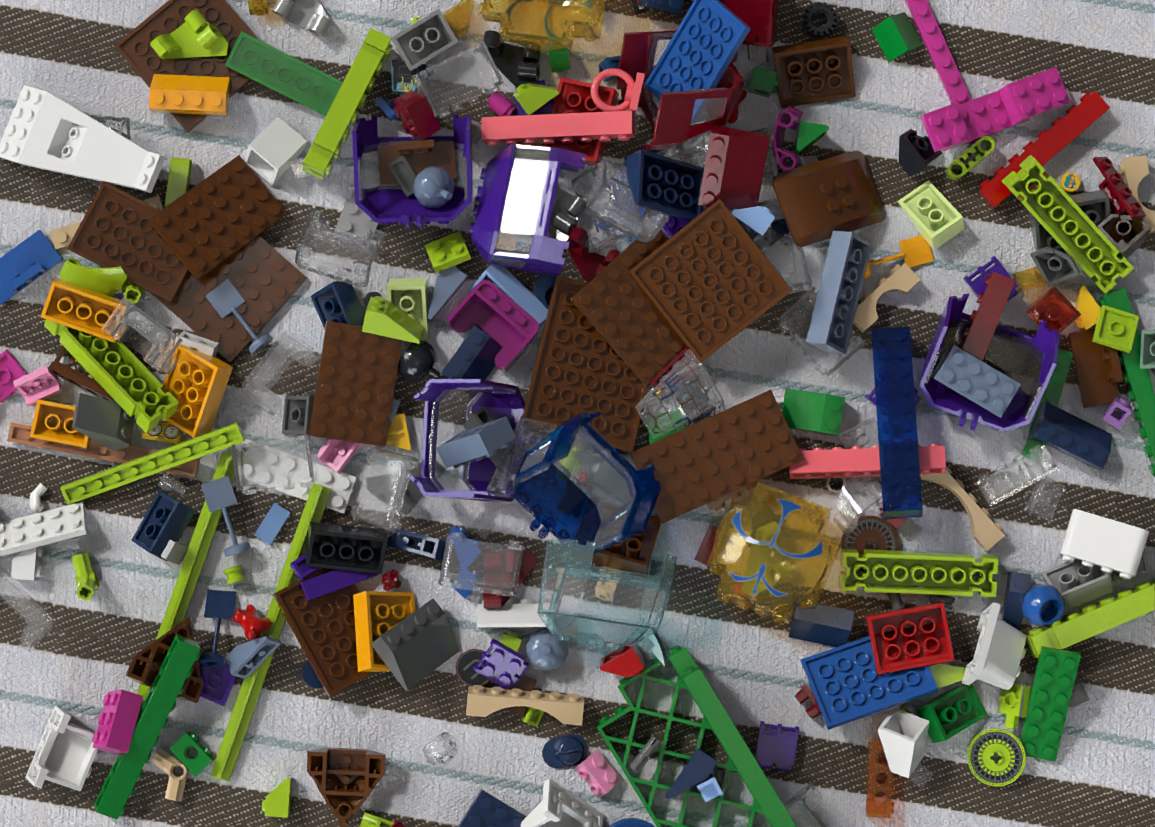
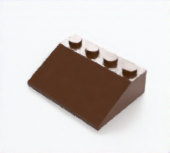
(814, 71)
(632, 553)

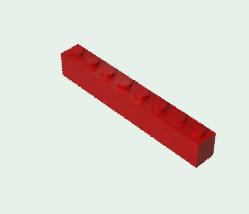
(1047, 145)

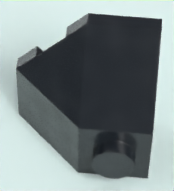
(915, 152)

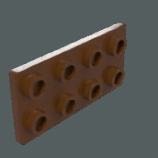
(418, 155)
(1096, 369)

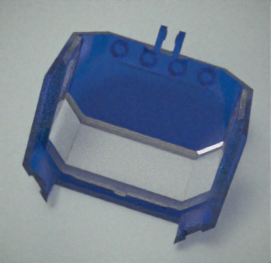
(584, 487)

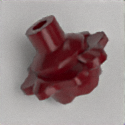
(390, 580)

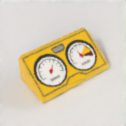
(164, 433)

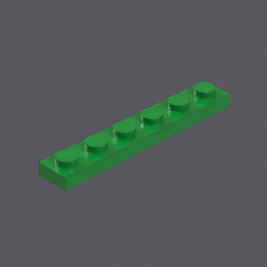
(1052, 392)

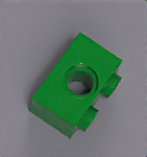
(763, 82)
(181, 750)

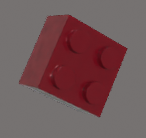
(416, 115)

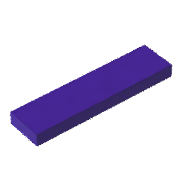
(332, 582)

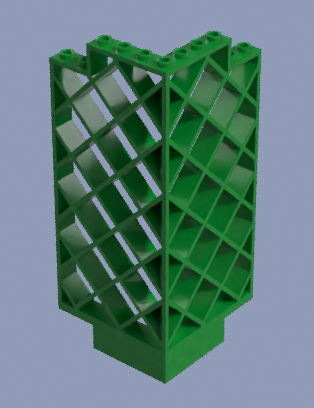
(714, 718)

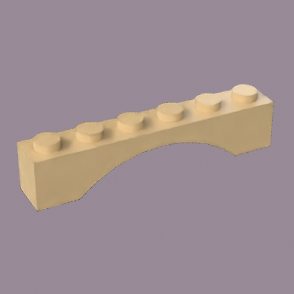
(983, 529)
(565, 708)

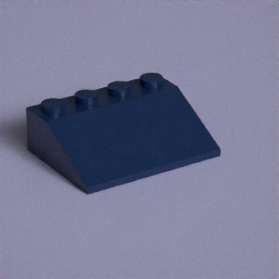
(665, 184)

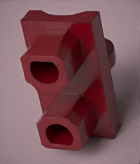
(804, 694)

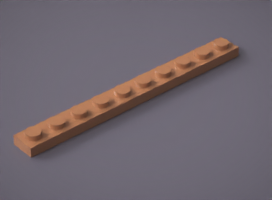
(21, 434)

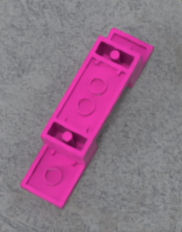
(995, 111)

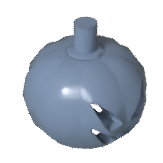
(433, 187)
(546, 650)

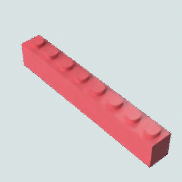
(558, 127)
(859, 462)

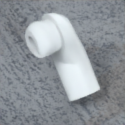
(35, 498)

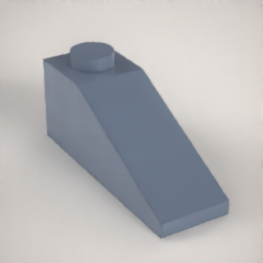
(446, 286)
(250, 655)

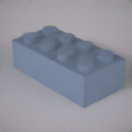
(975, 380)
(476, 443)

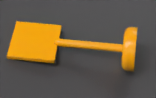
(914, 251)

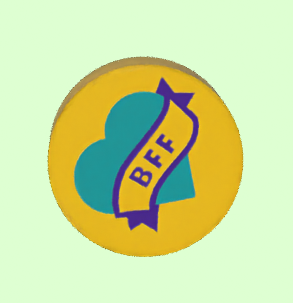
(1070, 182)

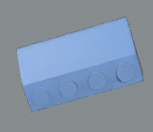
(515, 290)

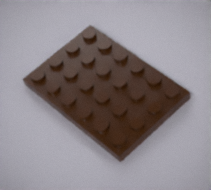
(217, 217)
(119, 234)
(354, 385)
(324, 632)

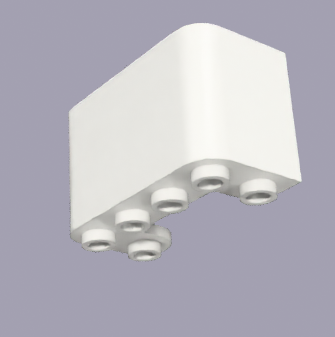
(1104, 543)

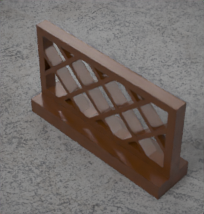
(77, 378)

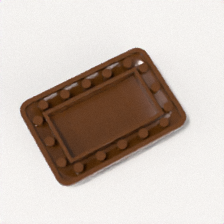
(828, 198)

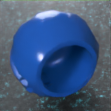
(1043, 605)

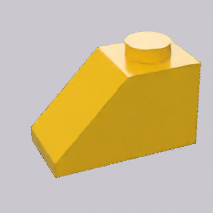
(1087, 307)

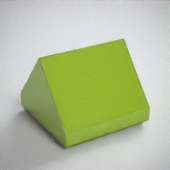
(532, 716)

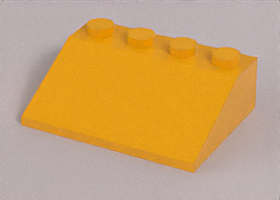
(199, 387)
(375, 615)

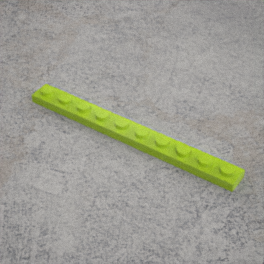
(152, 463)

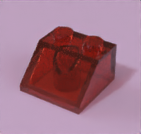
(1054, 309)

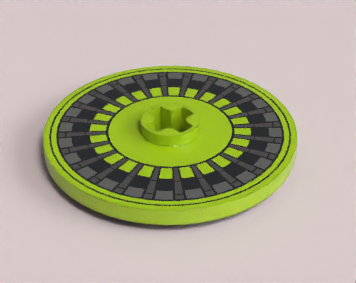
(1007, 746)

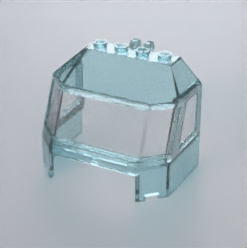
(601, 603)

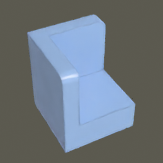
(709, 788)

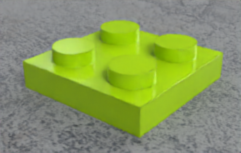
(447, 252)
(1115, 328)

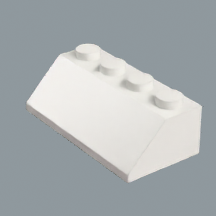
(510, 615)

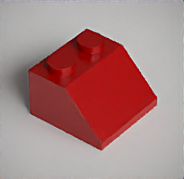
(624, 662)

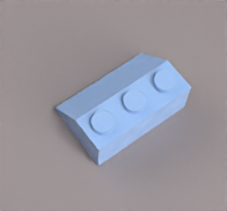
(754, 220)

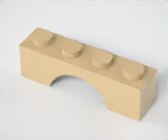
(1132, 172)
(900, 281)

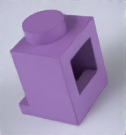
(1117, 418)

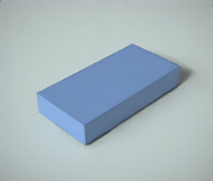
(272, 524)

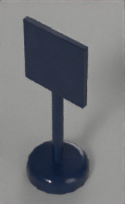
(219, 606)

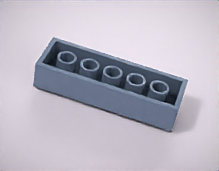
(839, 292)

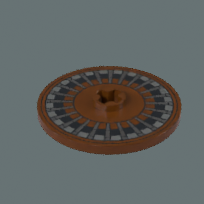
(875, 530)

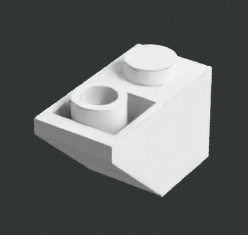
(26, 564)

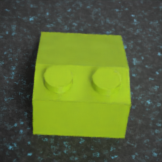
(390, 321)

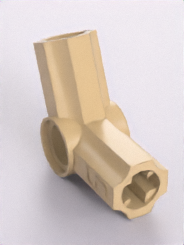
(176, 783)

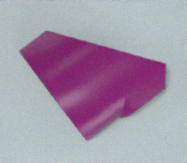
(786, 119)

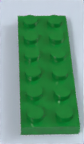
(283, 73)
(1049, 702)

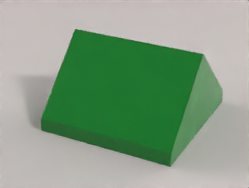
(896, 36)
(807, 135)

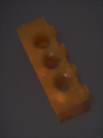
(872, 807)

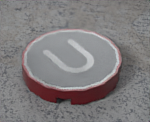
(465, 666)

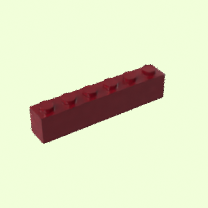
(987, 315)

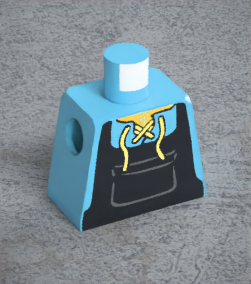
(402, 77)

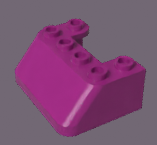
(498, 318)

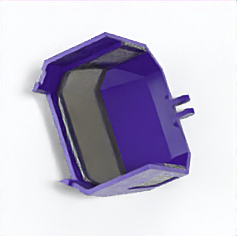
(1011, 352)

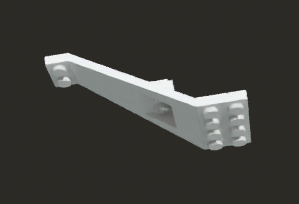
(64, 140)

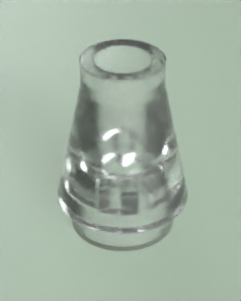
(172, 484)

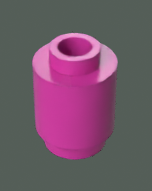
(500, 105)

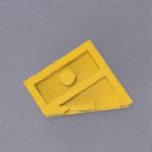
(398, 433)

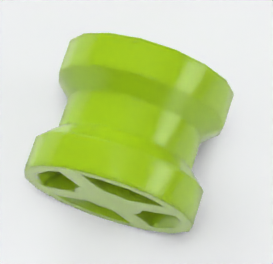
(234, 574)

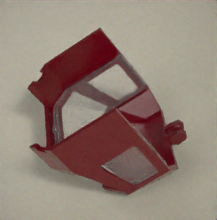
(676, 114)

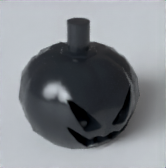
(418, 362)

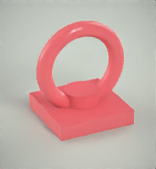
(632, 93)

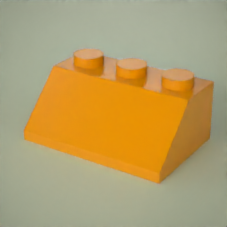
(54, 424)

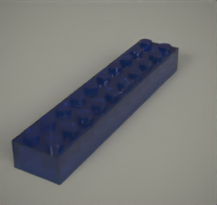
(896, 423)

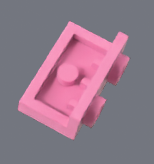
(38, 385)
(337, 453)
(598, 773)

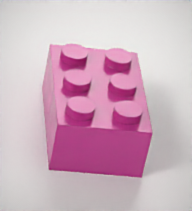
(117, 721)

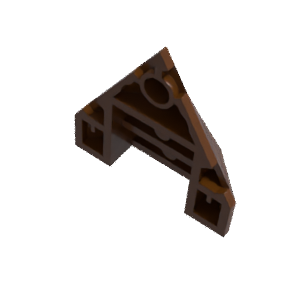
(147, 663)
(345, 777)

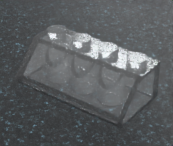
(1017, 475)

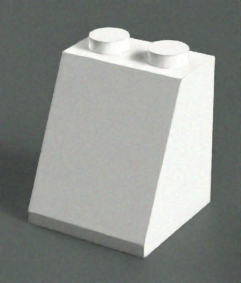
(273, 150)
(903, 741)

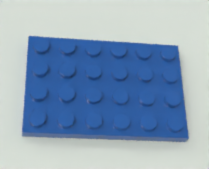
(698, 49)
(850, 688)

